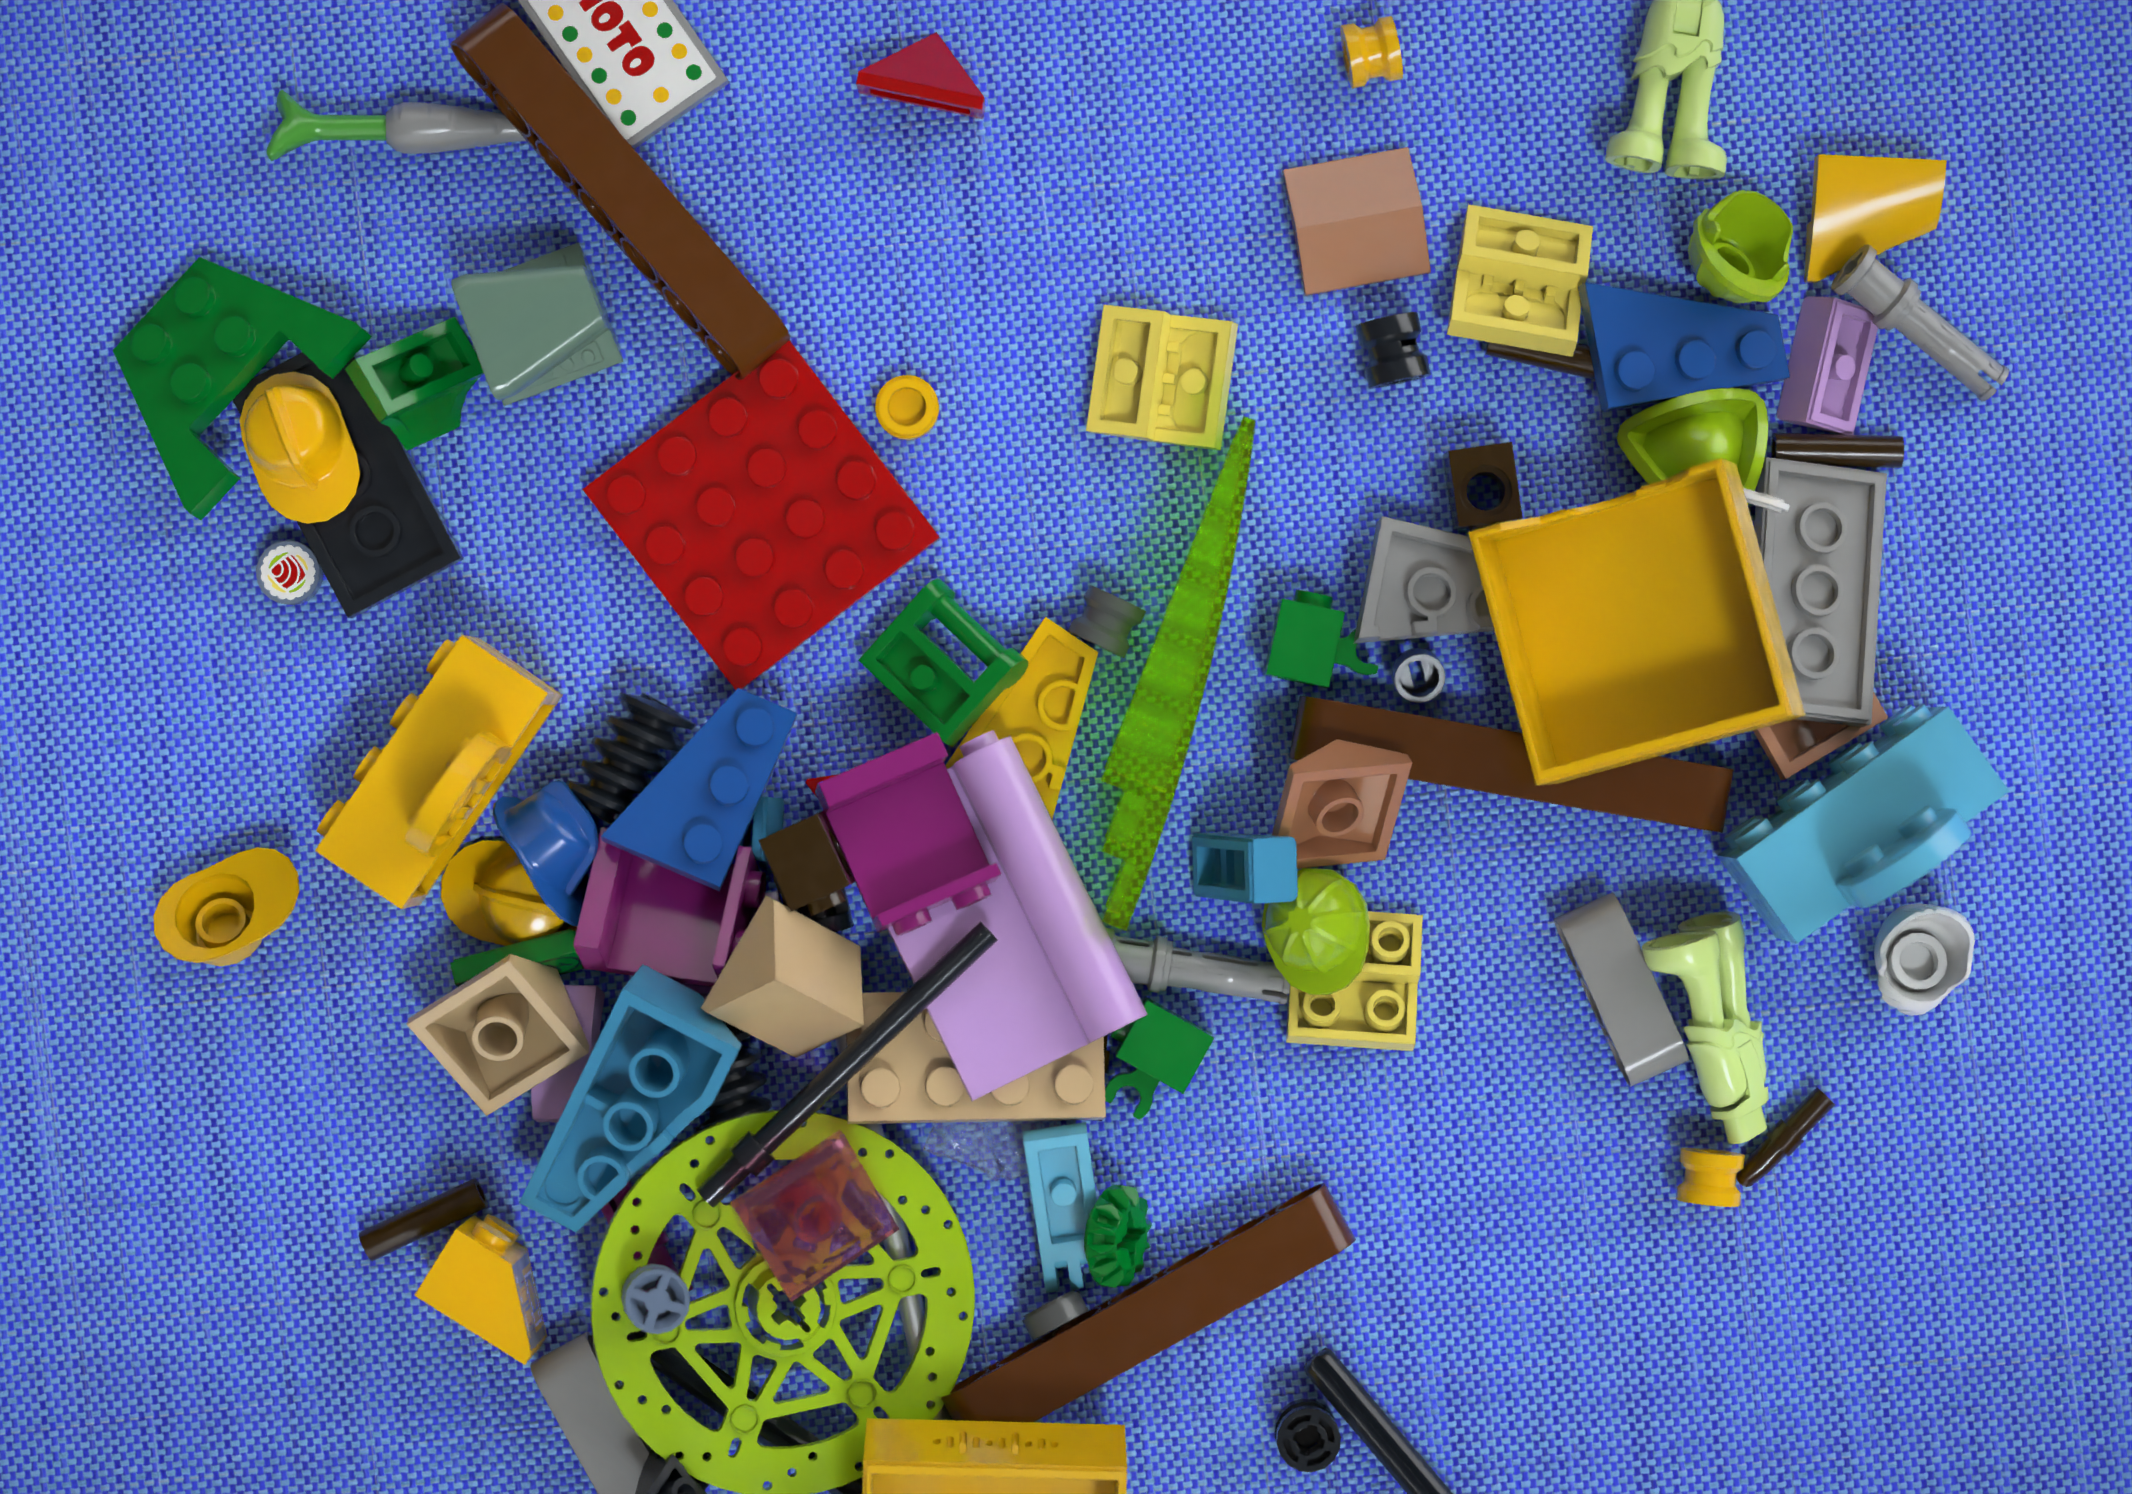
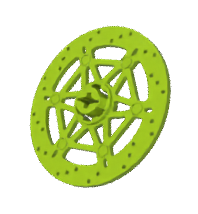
(743, 1419)

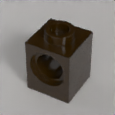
(1490, 461)
(808, 864)

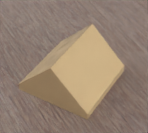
(790, 982)
(503, 1031)

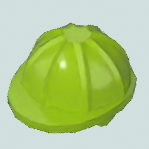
(1742, 248)
(1320, 935)

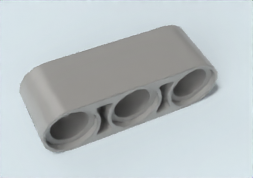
(1621, 989)
(590, 1417)

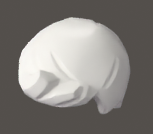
(1922, 956)

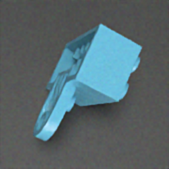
(1866, 826)

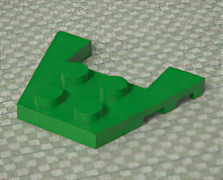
(202, 351)

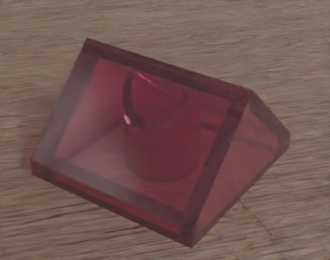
(814, 1216)

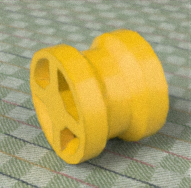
(1371, 52)
(1710, 1177)

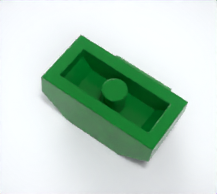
(419, 382)

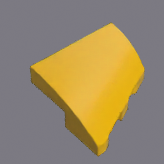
(1871, 204)

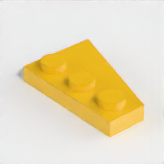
(1042, 707)

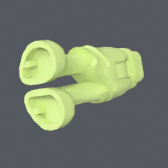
(1675, 41)
(1720, 1034)

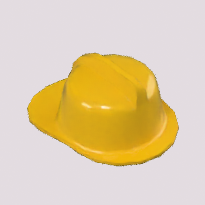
(299, 447)
(494, 897)
(227, 908)

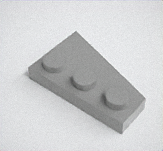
(1420, 585)

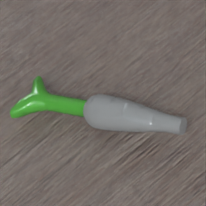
(405, 128)

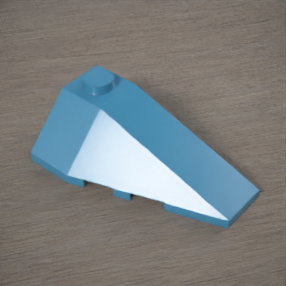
(640, 1088)

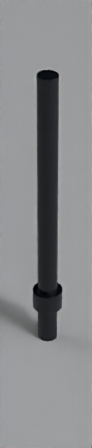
(754, 1151)

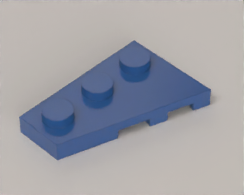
(1669, 346)
(708, 793)

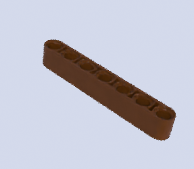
(620, 191)
(1499, 764)
(1155, 1312)

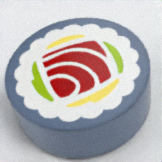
(289, 573)

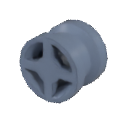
(662, 1313)

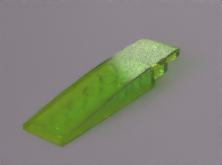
(1170, 689)

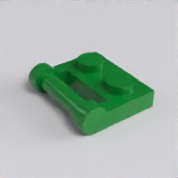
(930, 679)

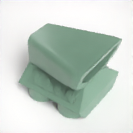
(537, 324)

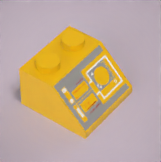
(488, 1287)

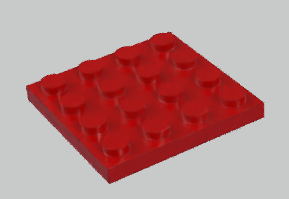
(761, 515)

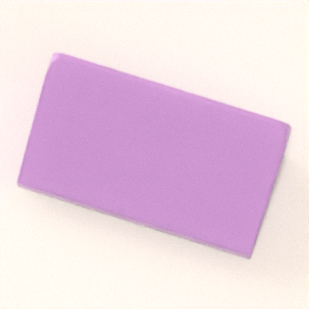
(1828, 365)

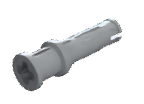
(1898, 306)
(1162, 965)

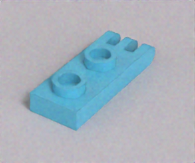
(1061, 1197)

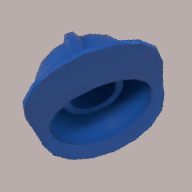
(554, 844)

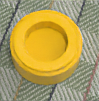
(907, 407)

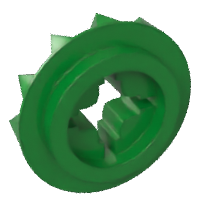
(1116, 1236)

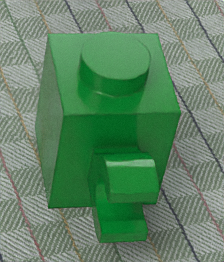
(1309, 643)
(1161, 1049)

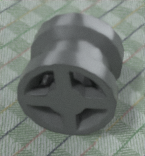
(1106, 621)

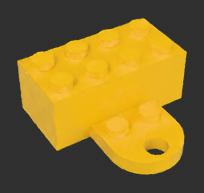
(436, 770)

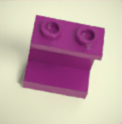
(906, 836)
(662, 919)

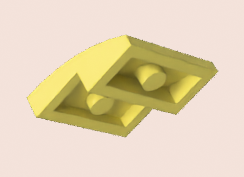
(1520, 280)
(1162, 377)

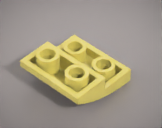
(1378, 1004)

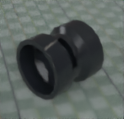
(1393, 350)
(1301, 1426)

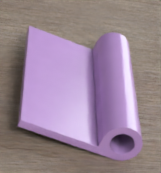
(1053, 970)

